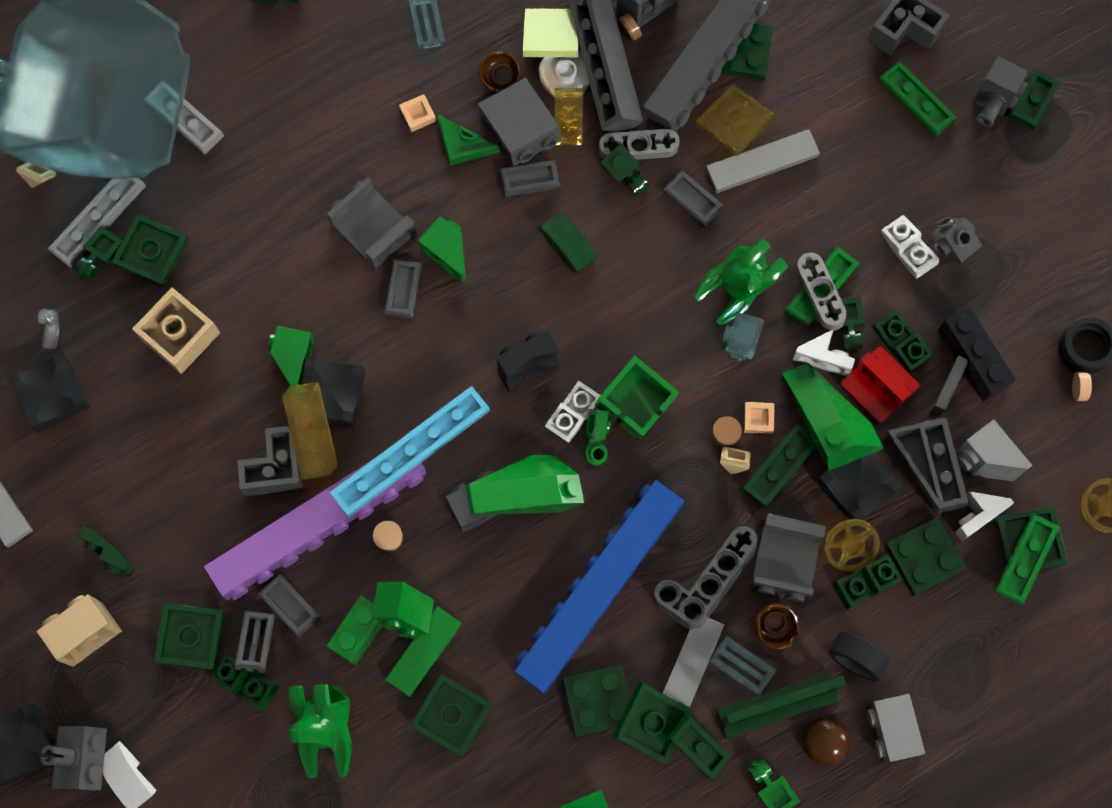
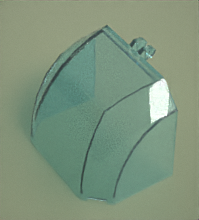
(93, 88)

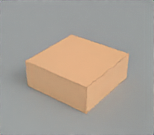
(417, 113)
(758, 417)

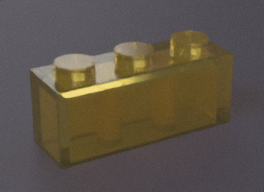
(309, 430)

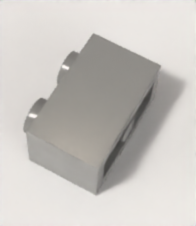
(895, 728)

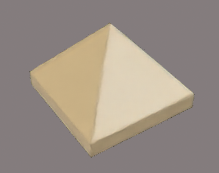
(34, 174)
(735, 460)

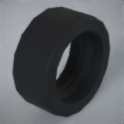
(1068, 354)
(859, 656)

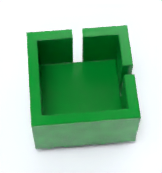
(637, 398)

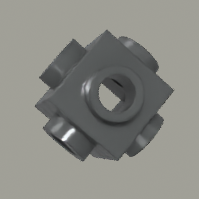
(955, 239)

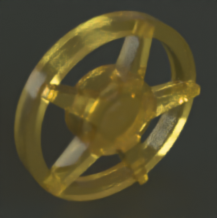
(1104, 505)
(851, 545)

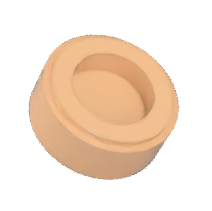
(1081, 386)
(387, 536)

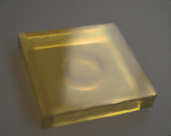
(735, 119)

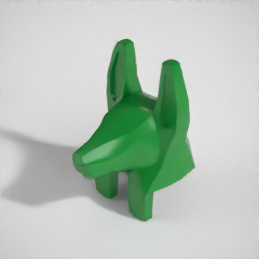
(742, 277)
(321, 725)

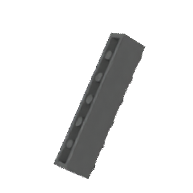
(702, 61)
(606, 65)

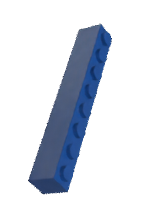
(599, 587)

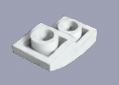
(908, 246)
(572, 412)
(124, 778)

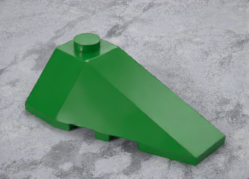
(832, 420)
(527, 486)

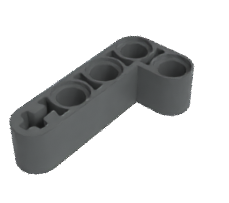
(712, 575)

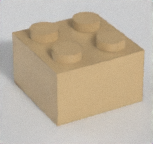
(176, 330)
(78, 630)

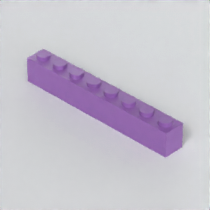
(292, 535)

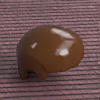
(499, 71)
(776, 626)
(827, 741)

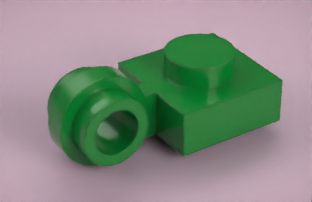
(596, 429)
(776, 792)

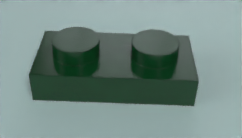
(1034, 99)
(699, 747)

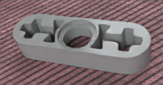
(646, 135)
(809, 285)

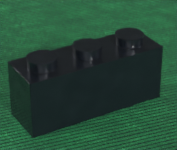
(985, 365)

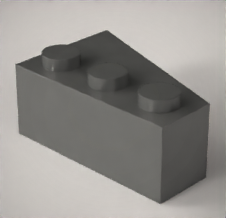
(933, 462)

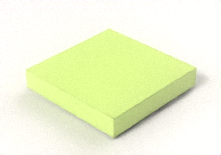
(549, 33)

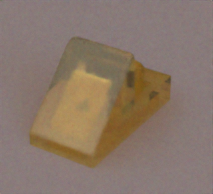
(569, 115)

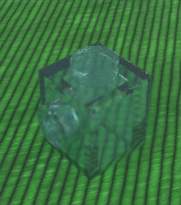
(743, 336)

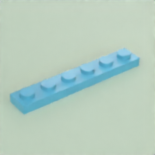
(409, 451)

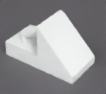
(818, 356)
(986, 509)

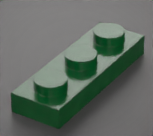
(780, 466)

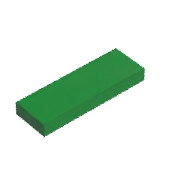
(917, 99)
(840, 268)
(1026, 559)
(423, 652)

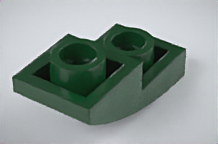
(569, 241)
(902, 341)
(110, 555)
(867, 582)
(244, 684)

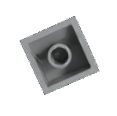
(992, 455)

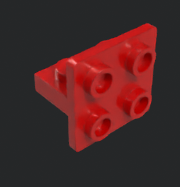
(879, 384)

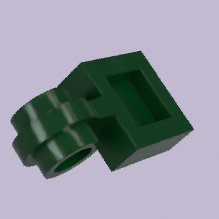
(621, 164)
(102, 248)
(854, 319)

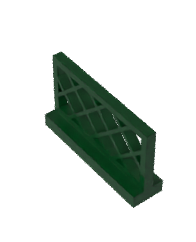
(779, 704)

